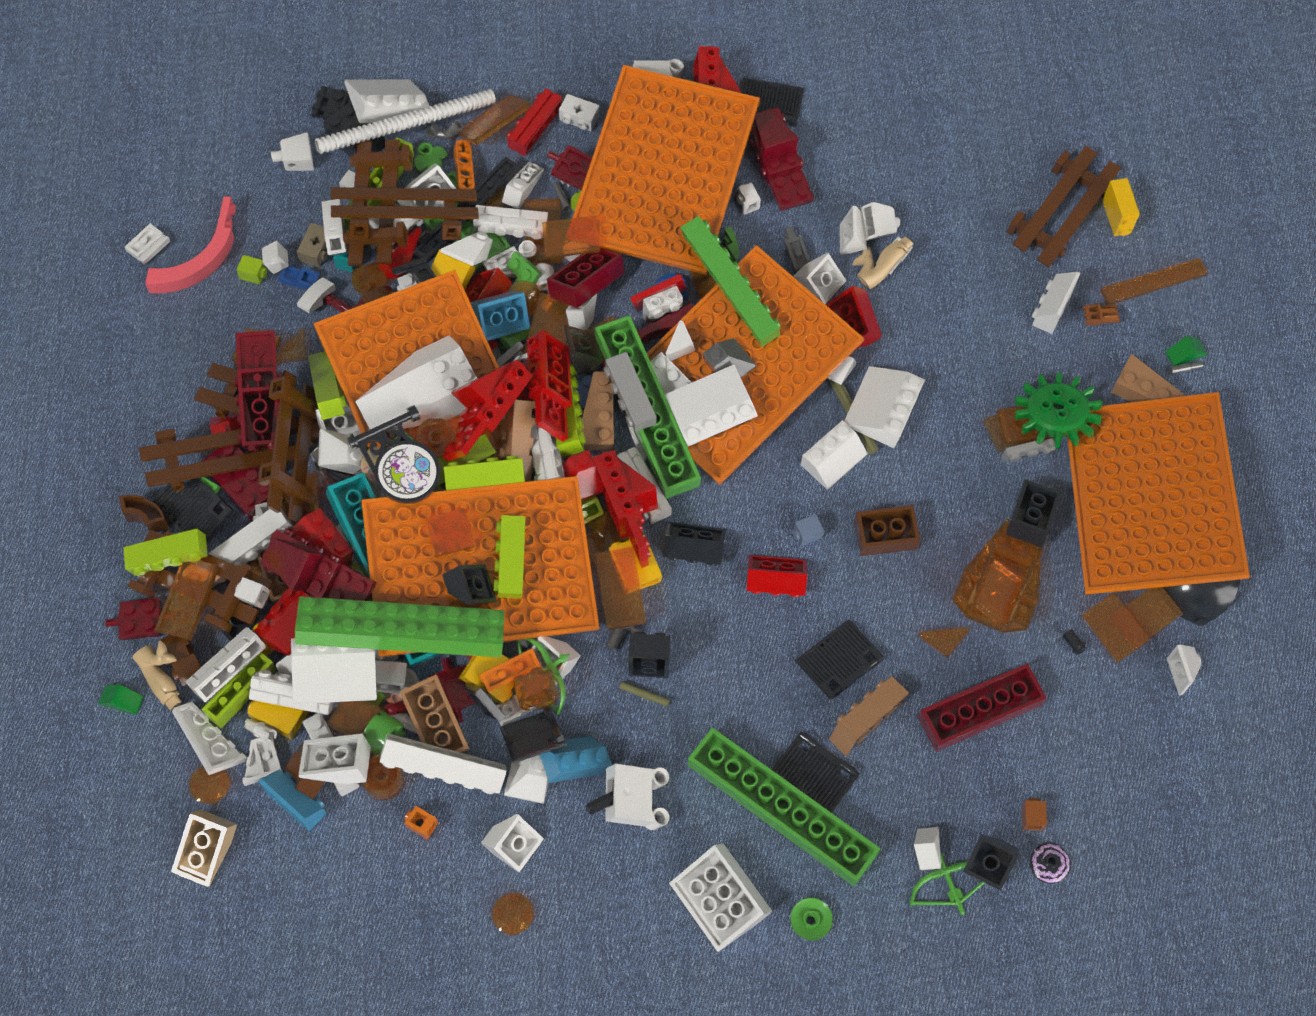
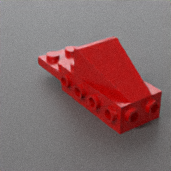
(711, 70)
(550, 384)
(486, 404)
(627, 498)

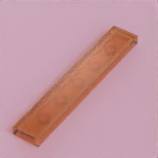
(1153, 281)

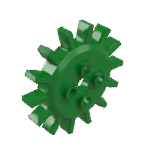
(1048, 419)

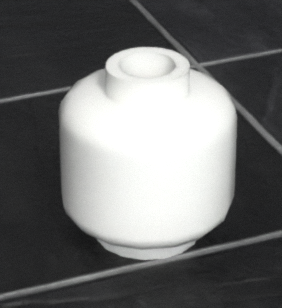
(547, 270)

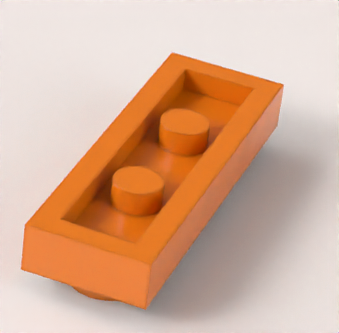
(506, 671)

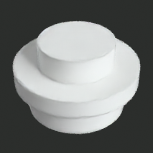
(527, 249)

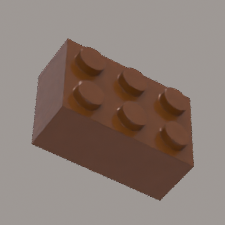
(886, 530)

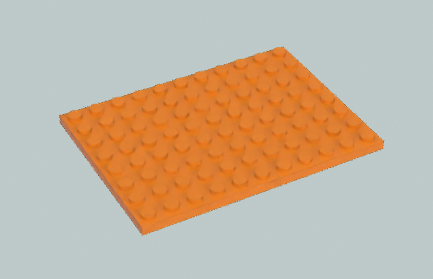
(662, 161)
(383, 333)
(787, 369)
(1157, 496)
(556, 568)

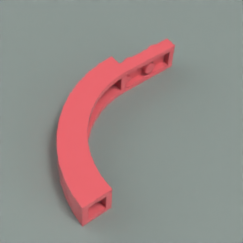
(201, 266)

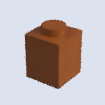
(1034, 814)

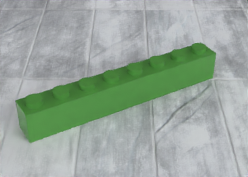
(730, 281)

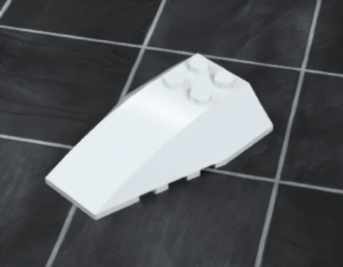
(422, 381)

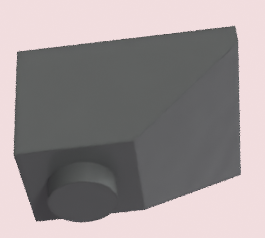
(726, 354)

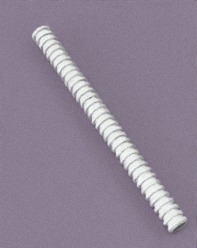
(417, 118)

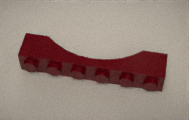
(660, 327)

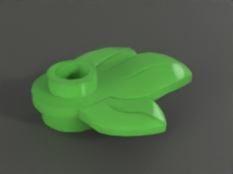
(433, 156)

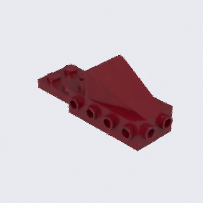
(778, 159)
(254, 374)
(313, 569)

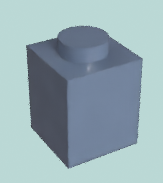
(808, 530)

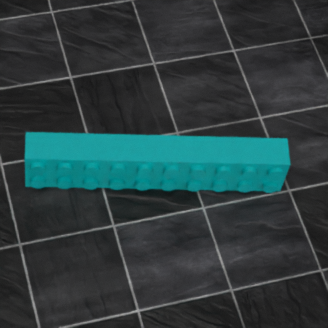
(347, 504)

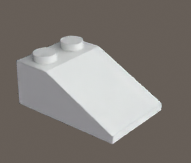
(336, 759)

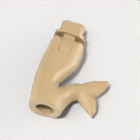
(889, 257)
(157, 679)

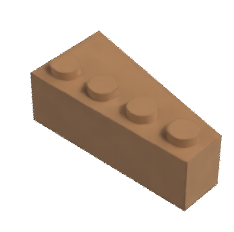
(1141, 383)
(599, 415)
(515, 434)
(867, 714)

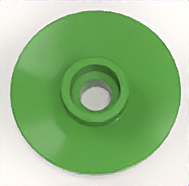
(818, 911)

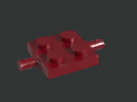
(571, 166)
(137, 619)
(454, 688)

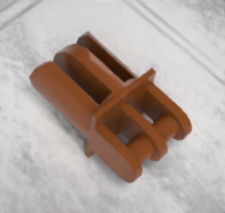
(1102, 314)

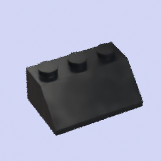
(694, 543)

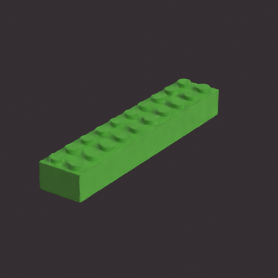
(663, 441)
(399, 627)
(783, 807)

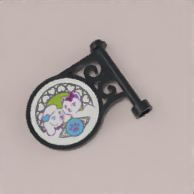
(406, 468)

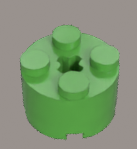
(378, 729)

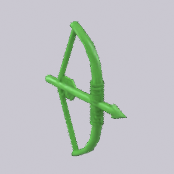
(551, 665)
(953, 894)

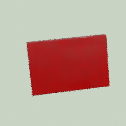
(637, 299)

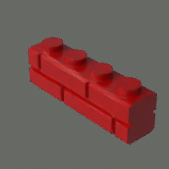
(534, 122)

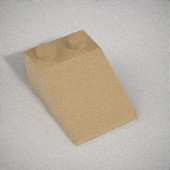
(203, 846)

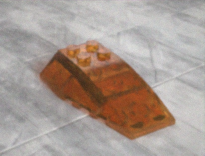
(1021, 559)

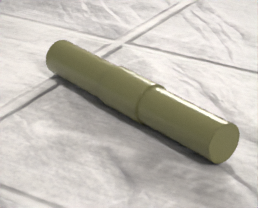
(644, 694)

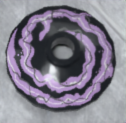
(1043, 869)

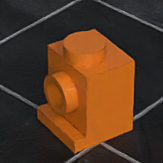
(416, 815)

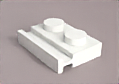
(147, 244)

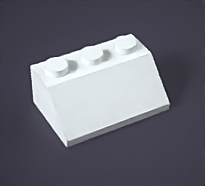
(430, 179)
(1054, 301)
(834, 455)

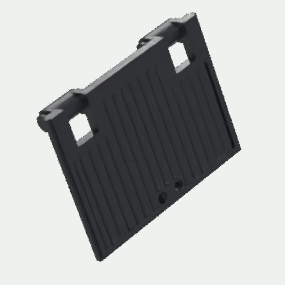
(785, 97)
(192, 507)
(839, 659)
(532, 736)
(815, 772)

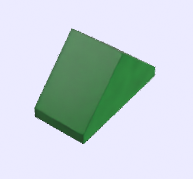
(1186, 351)
(121, 699)

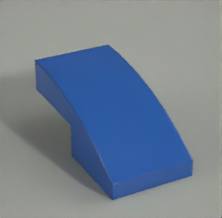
(299, 278)

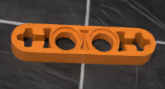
(463, 167)

